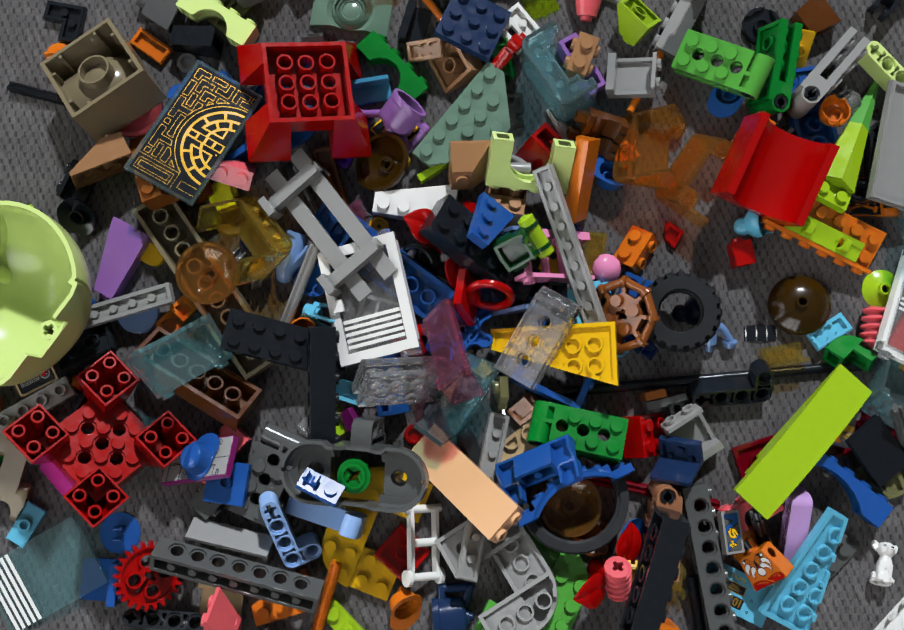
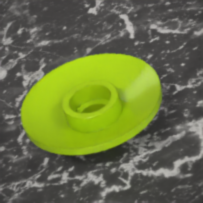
(872, 287)

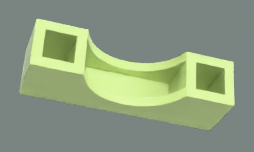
(238, 29)

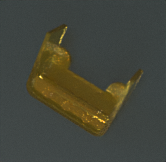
(255, 228)

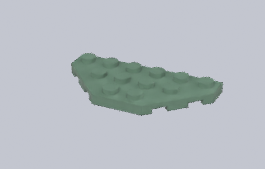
(471, 117)

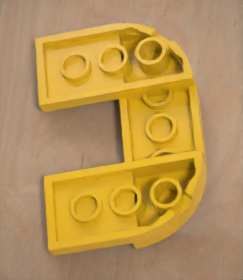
(359, 565)

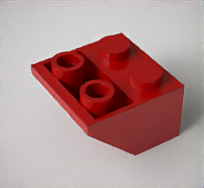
(538, 147)
(643, 435)

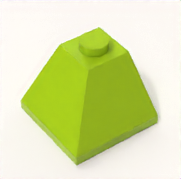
(635, 21)

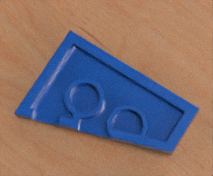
(487, 220)

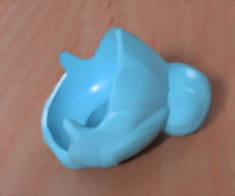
(750, 225)

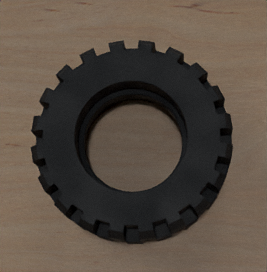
(709, 311)

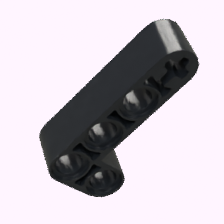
(862, 186)
(753, 388)
(165, 617)

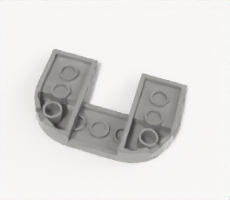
(526, 572)

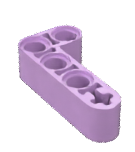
(795, 522)

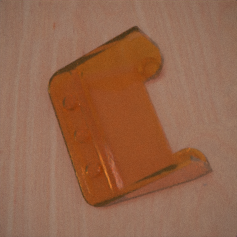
(645, 149)

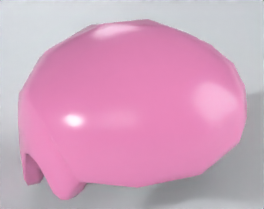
(606, 268)

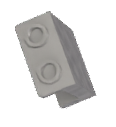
(633, 77)
(691, 424)

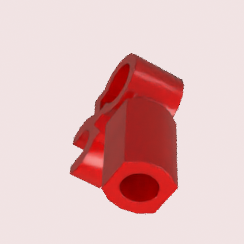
(507, 53)

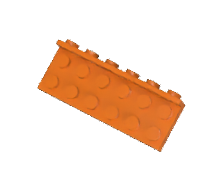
(844, 223)

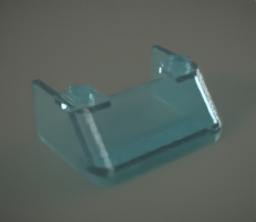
(446, 420)

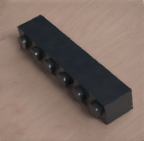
(322, 383)

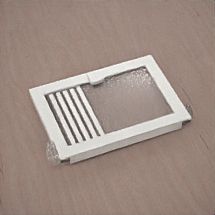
(384, 319)

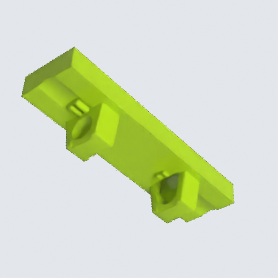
(829, 238)

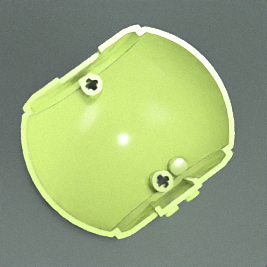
(41, 292)

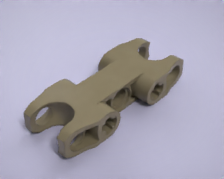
(12, 475)

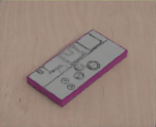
(220, 467)

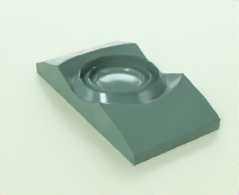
(353, 15)

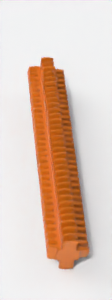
(327, 595)

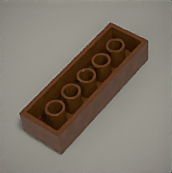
(217, 391)

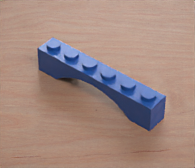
(865, 503)

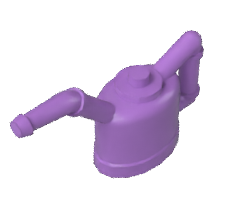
(401, 116)

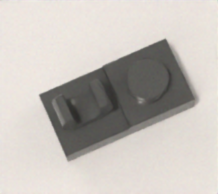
(670, 401)

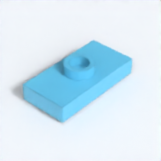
(833, 328)
(26, 523)

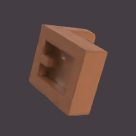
(523, 408)

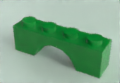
(377, 51)

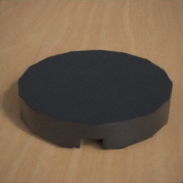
(754, 20)

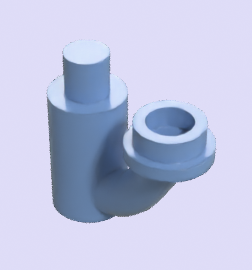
(728, 342)

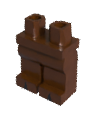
(600, 125)

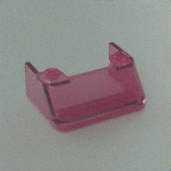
(449, 353)

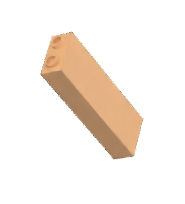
(469, 489)

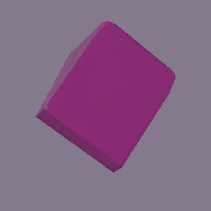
(348, 416)

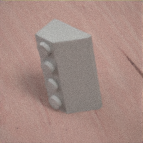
(230, 540)

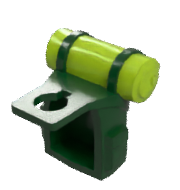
(523, 245)

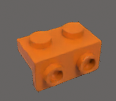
(636, 249)

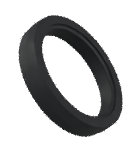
(592, 544)

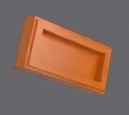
(151, 46)

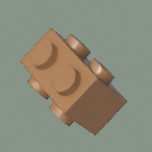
(584, 49)

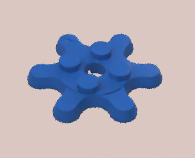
(473, 334)

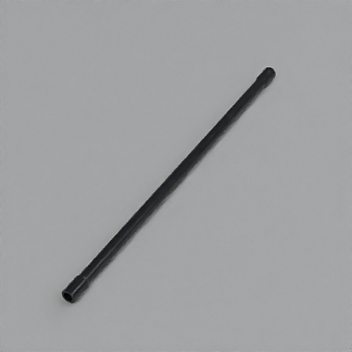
(686, 380)

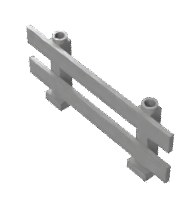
(344, 269)

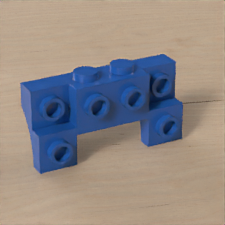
(538, 465)

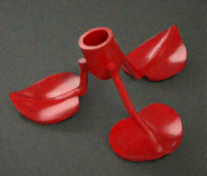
(415, 221)
(593, 590)

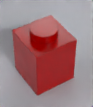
(741, 252)

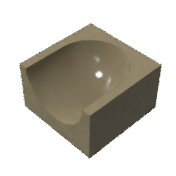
(102, 80)

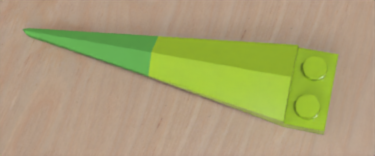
(844, 171)

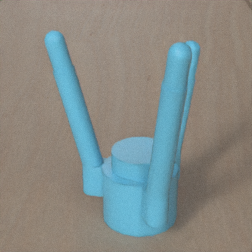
(314, 313)

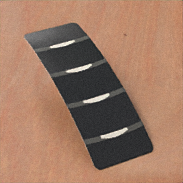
(760, 333)

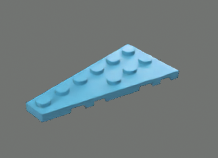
(797, 596)

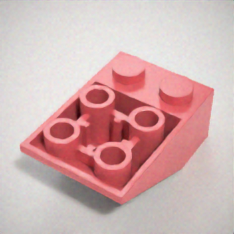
(220, 613)

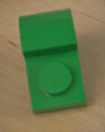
(849, 349)

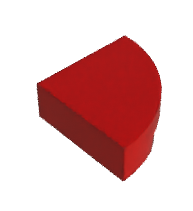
(672, 234)

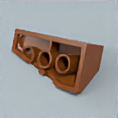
(150, 195)

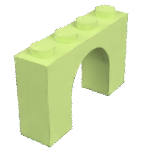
(501, 173)

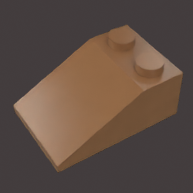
(102, 161)

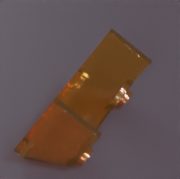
(687, 166)

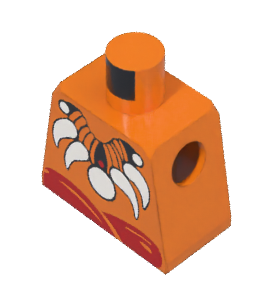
(764, 563)

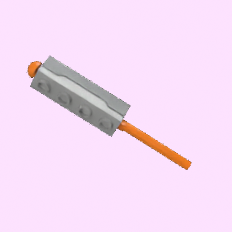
(674, 29)
(49, 397)

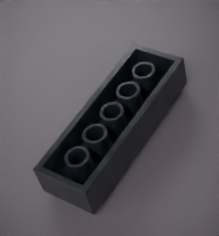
(448, 229)
(656, 570)

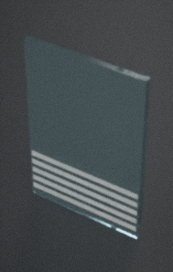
(47, 574)

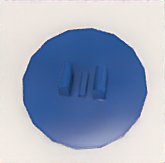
(120, 532)

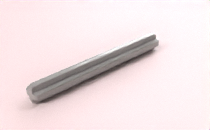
(300, 284)

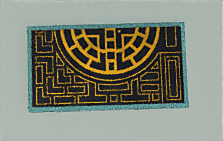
(193, 133)

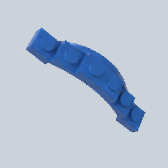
(597, 471)

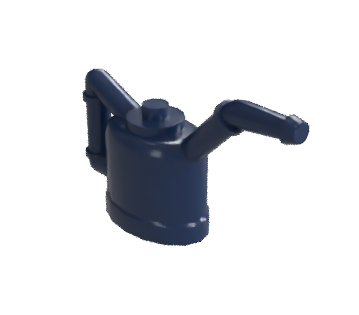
(452, 612)

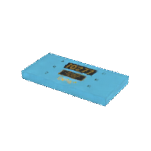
(744, 596)

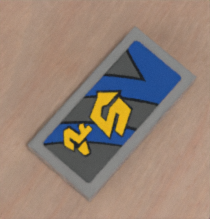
(730, 532)

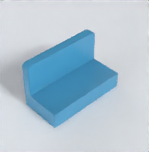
(371, 90)

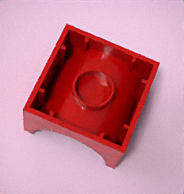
(773, 171)

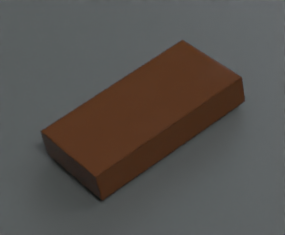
(651, 394)

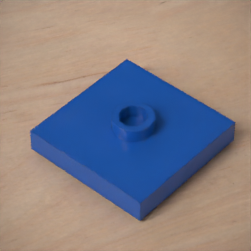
(230, 490)

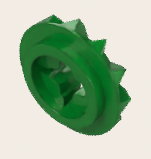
(344, 473)

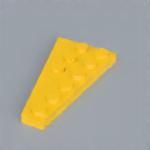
(586, 351)

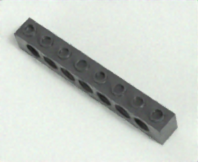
(701, 558)
(236, 574)

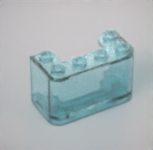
(556, 90)

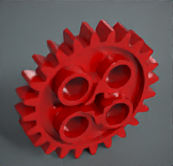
(132, 565)

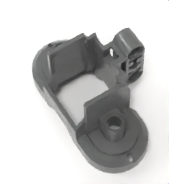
(397, 494)

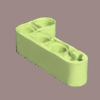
(881, 65)

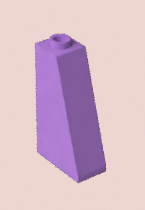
(120, 258)

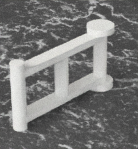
(438, 573)

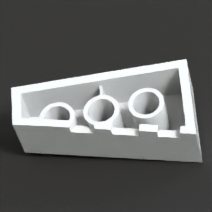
(398, 203)

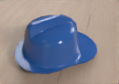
(722, 103)
(604, 174)
(198, 456)

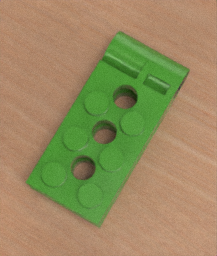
(746, 83)

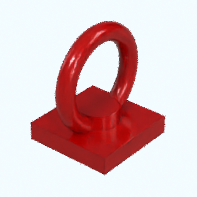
(468, 297)

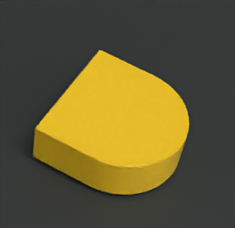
(152, 256)

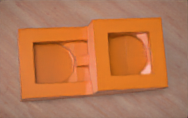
(177, 315)

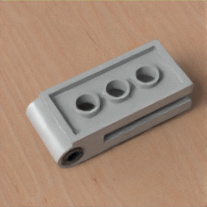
(815, 86)

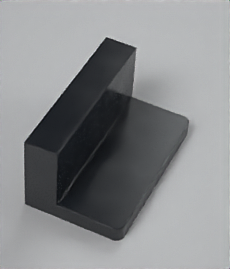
(413, 23)

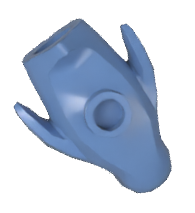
(294, 260)

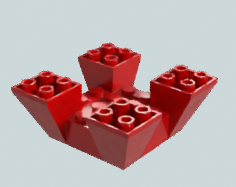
(286, 109)
(99, 482)

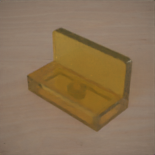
(783, 354)

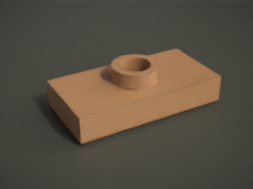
(425, 50)

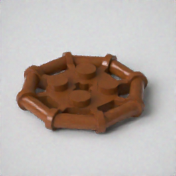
(633, 311)

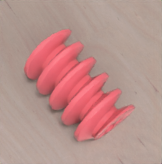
(872, 325)
(618, 578)

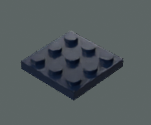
(473, 26)

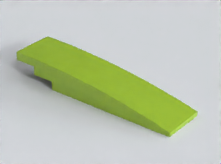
(802, 441)

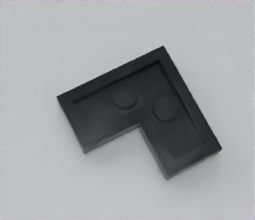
(69, 16)

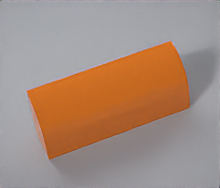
(582, 177)

